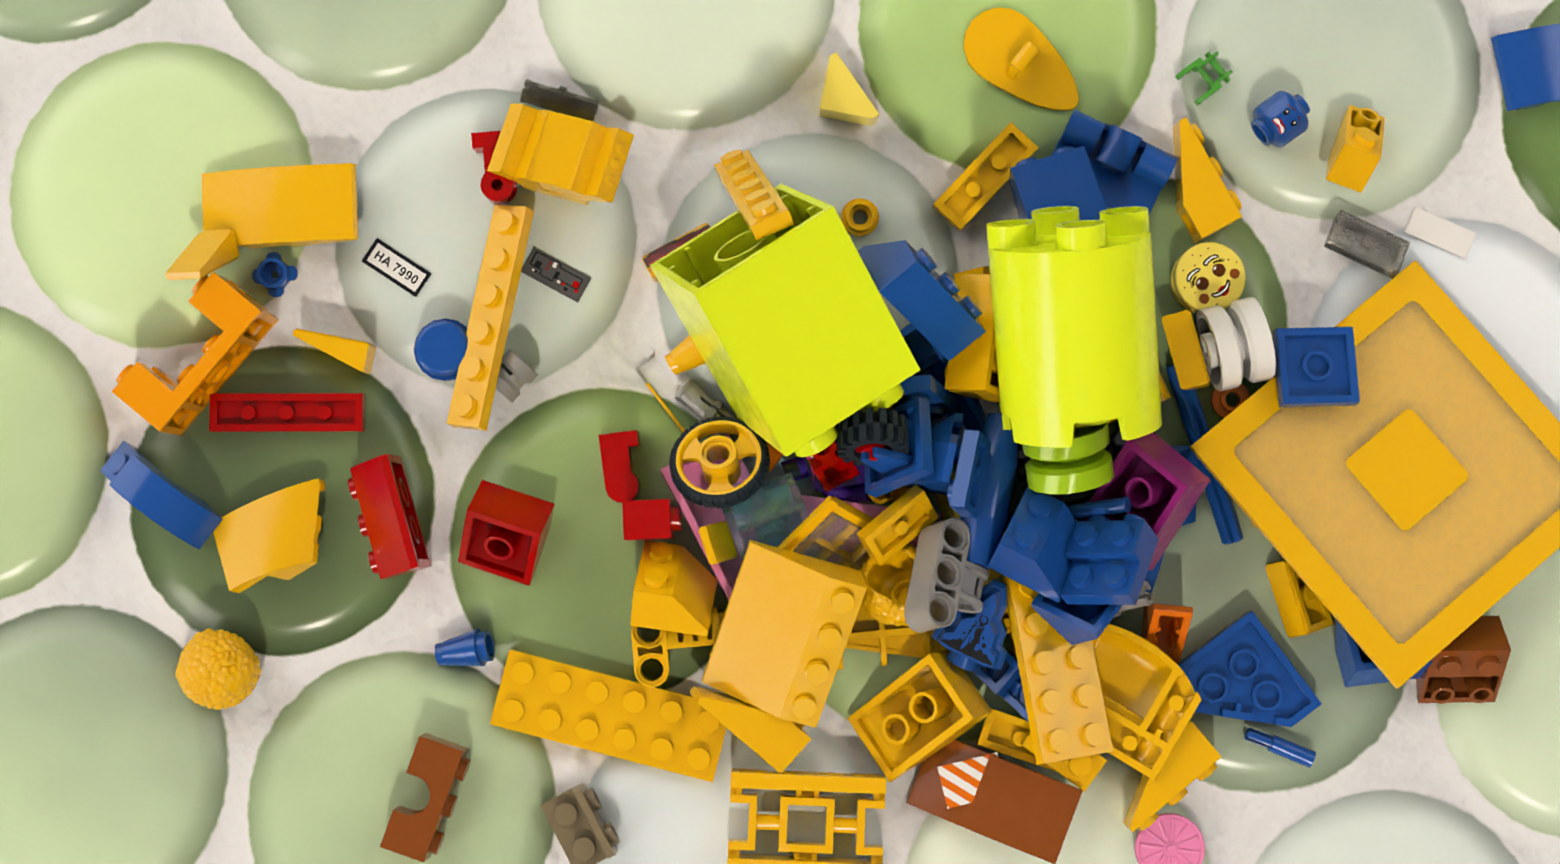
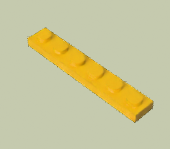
(753, 194)
(490, 317)

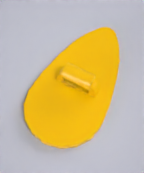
(1019, 60)

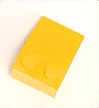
(919, 714)

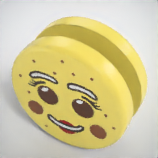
(1207, 277)

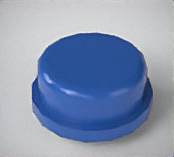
(441, 348)

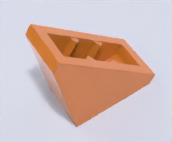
(1167, 627)

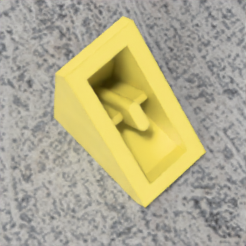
(844, 97)

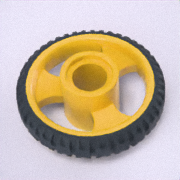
(723, 475)

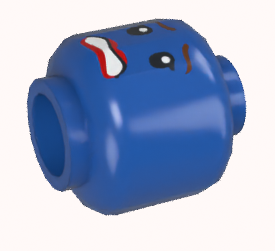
(1280, 119)

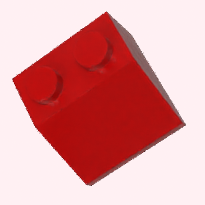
(505, 532)

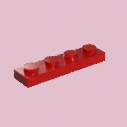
(287, 412)

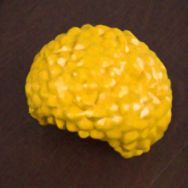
(888, 587)
(217, 669)

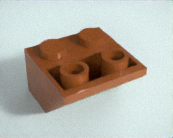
(1468, 667)

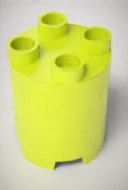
(1075, 323)

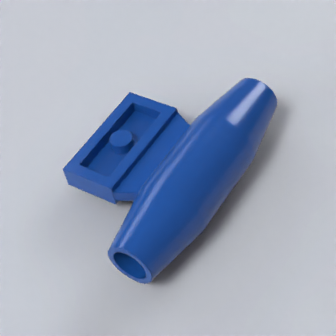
(984, 485)

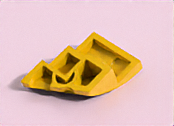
(271, 536)

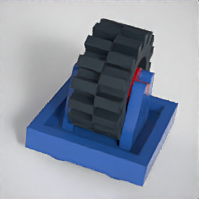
(890, 444)

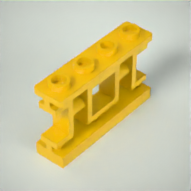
(807, 789)

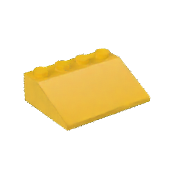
(785, 632)

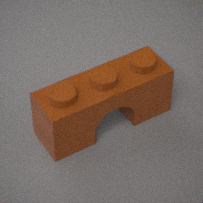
(418, 831)

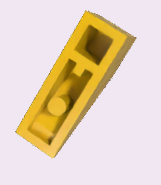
(768, 736)

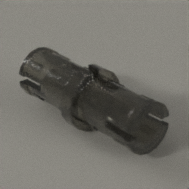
(559, 100)

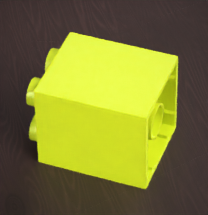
(788, 324)

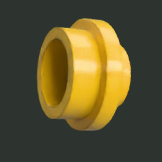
(864, 206)

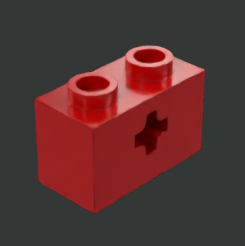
(650, 519)

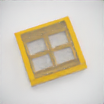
(831, 534)

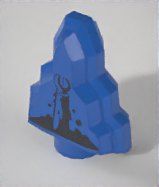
(978, 636)

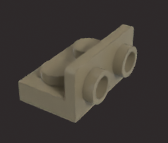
(580, 826)

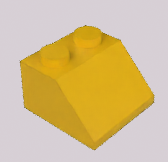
(672, 591)

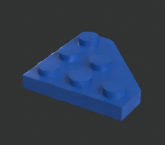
(1248, 676)

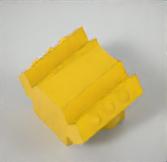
(560, 154)

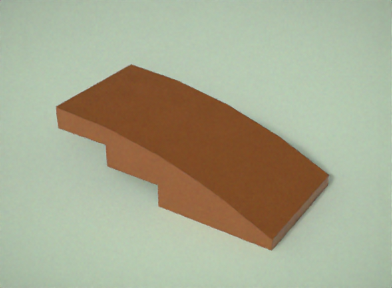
(1009, 805)

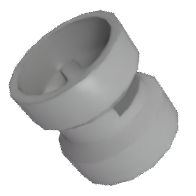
(513, 375)

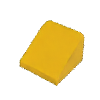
(717, 542)

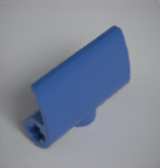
(1123, 164)

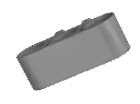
(943, 577)

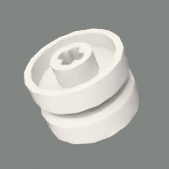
(1236, 343)

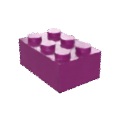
(1158, 484)

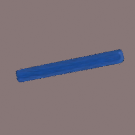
(1196, 427)

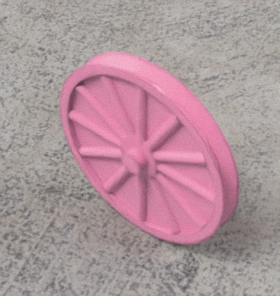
(1170, 841)

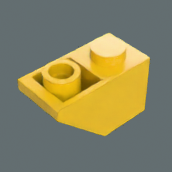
(1356, 148)

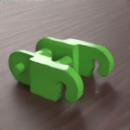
(1198, 66)

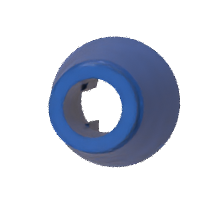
(467, 649)

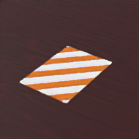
(962, 780)

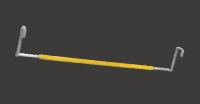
(657, 396)

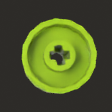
(1072, 468)

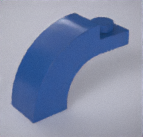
(159, 496)

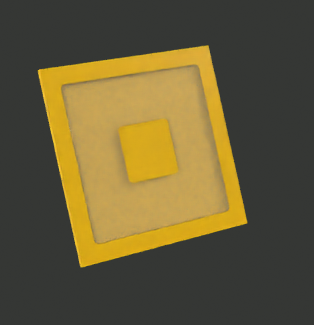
(1416, 496)

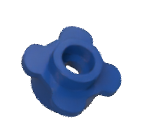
(272, 263)

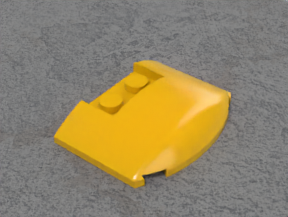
(1143, 697)

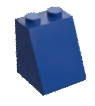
(1057, 181)

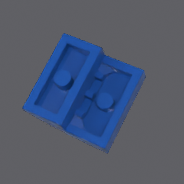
(1529, 66)

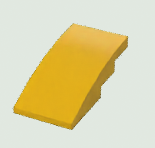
(283, 204)

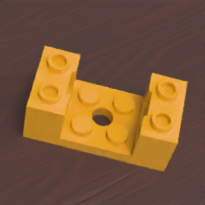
(175, 406)

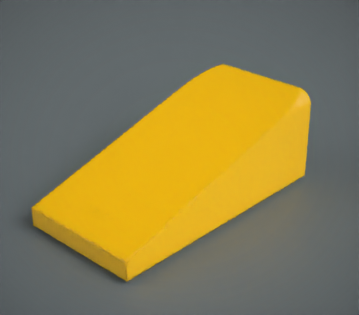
(204, 255)
(352, 352)

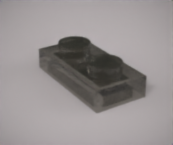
(1367, 244)

